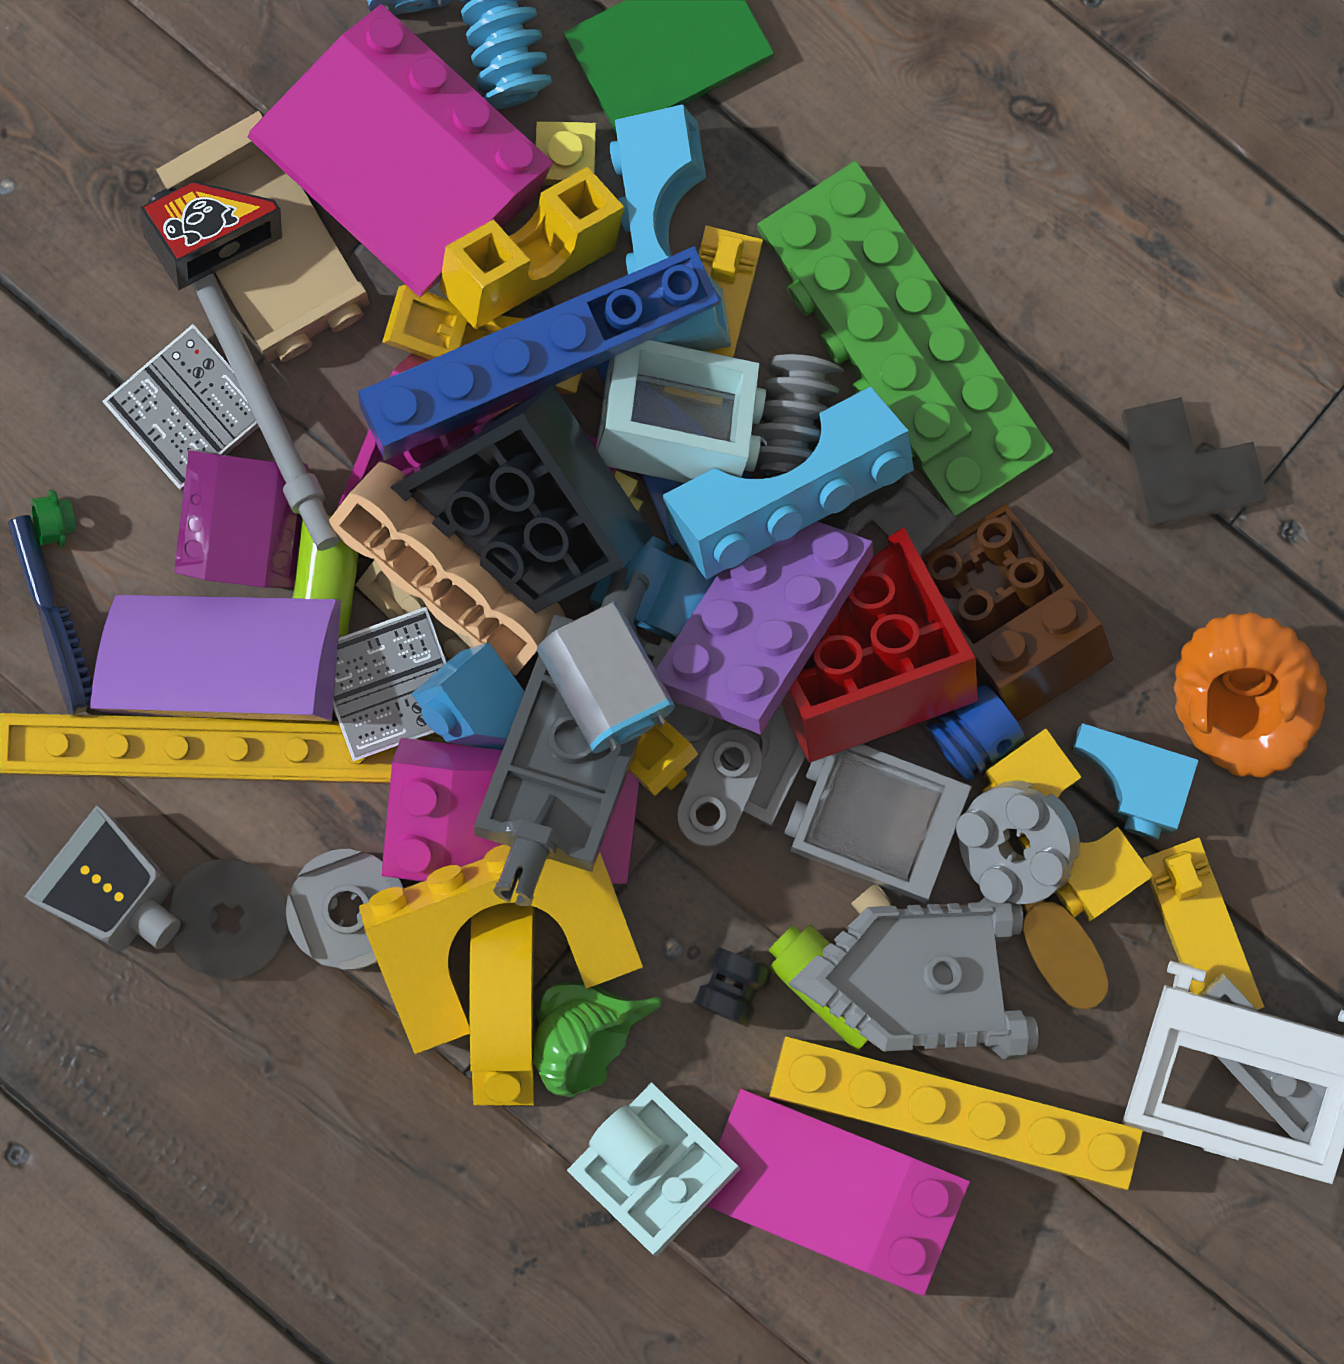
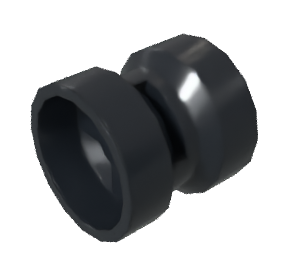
(726, 999)

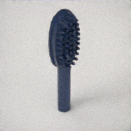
(55, 621)

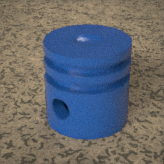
(976, 734)

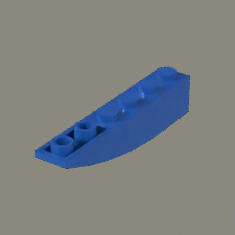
(534, 353)

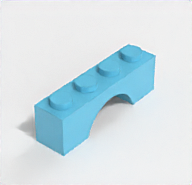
(659, 164)
(730, 518)

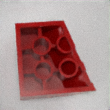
(883, 660)

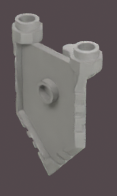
(923, 978)

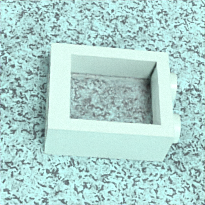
(679, 412)

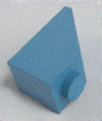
(471, 699)

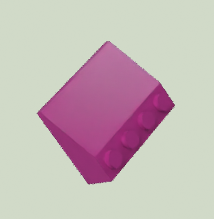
(400, 148)

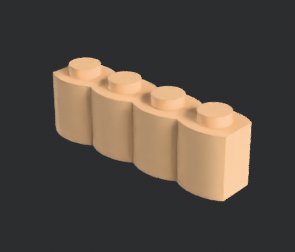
(438, 569)

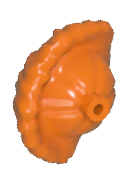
(1249, 694)

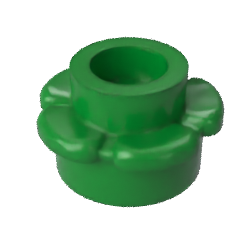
(52, 519)

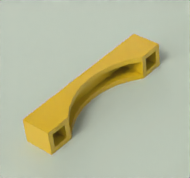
(956, 1113)

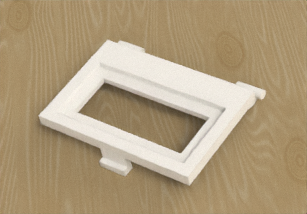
(1251, 1040)

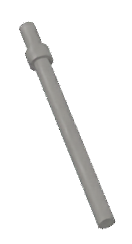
(301, 487)

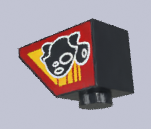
(207, 228)

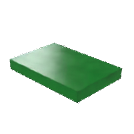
(665, 52)

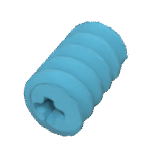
(503, 51)

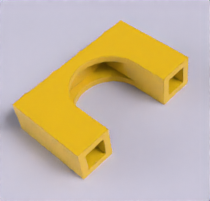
(417, 924)

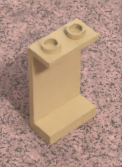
(292, 284)

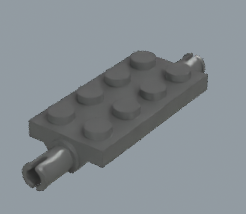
(549, 786)

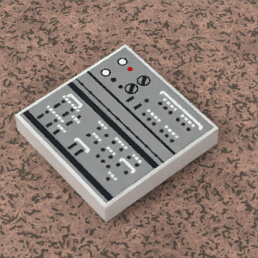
(183, 403)
(376, 682)

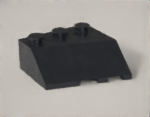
(531, 501)

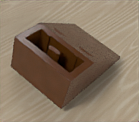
(1017, 613)

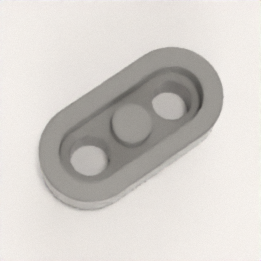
(719, 787)

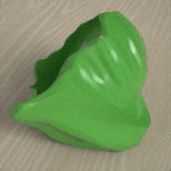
(582, 1034)

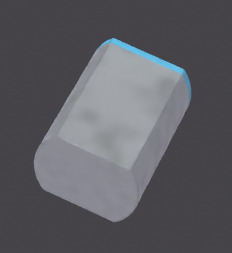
(606, 678)

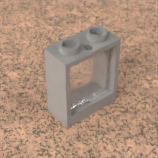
(872, 817)

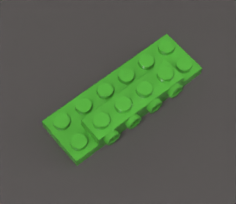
(903, 338)

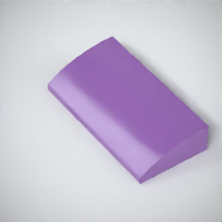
(218, 657)

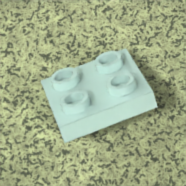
(653, 1169)

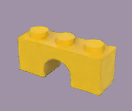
(495, 272)
(1104, 868)

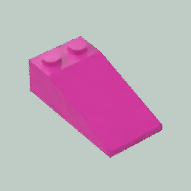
(437, 801)
(837, 1192)

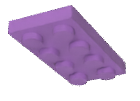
(763, 625)

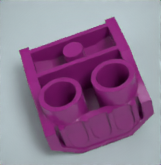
(236, 522)

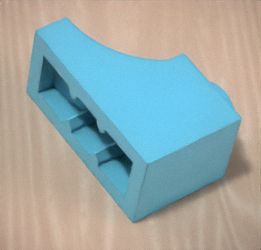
(1145, 779)

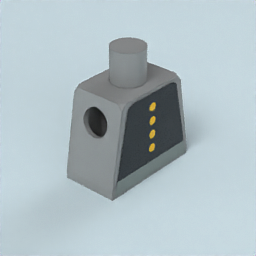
(107, 886)

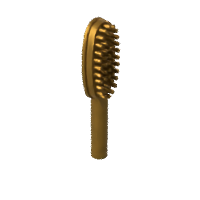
(1064, 954)

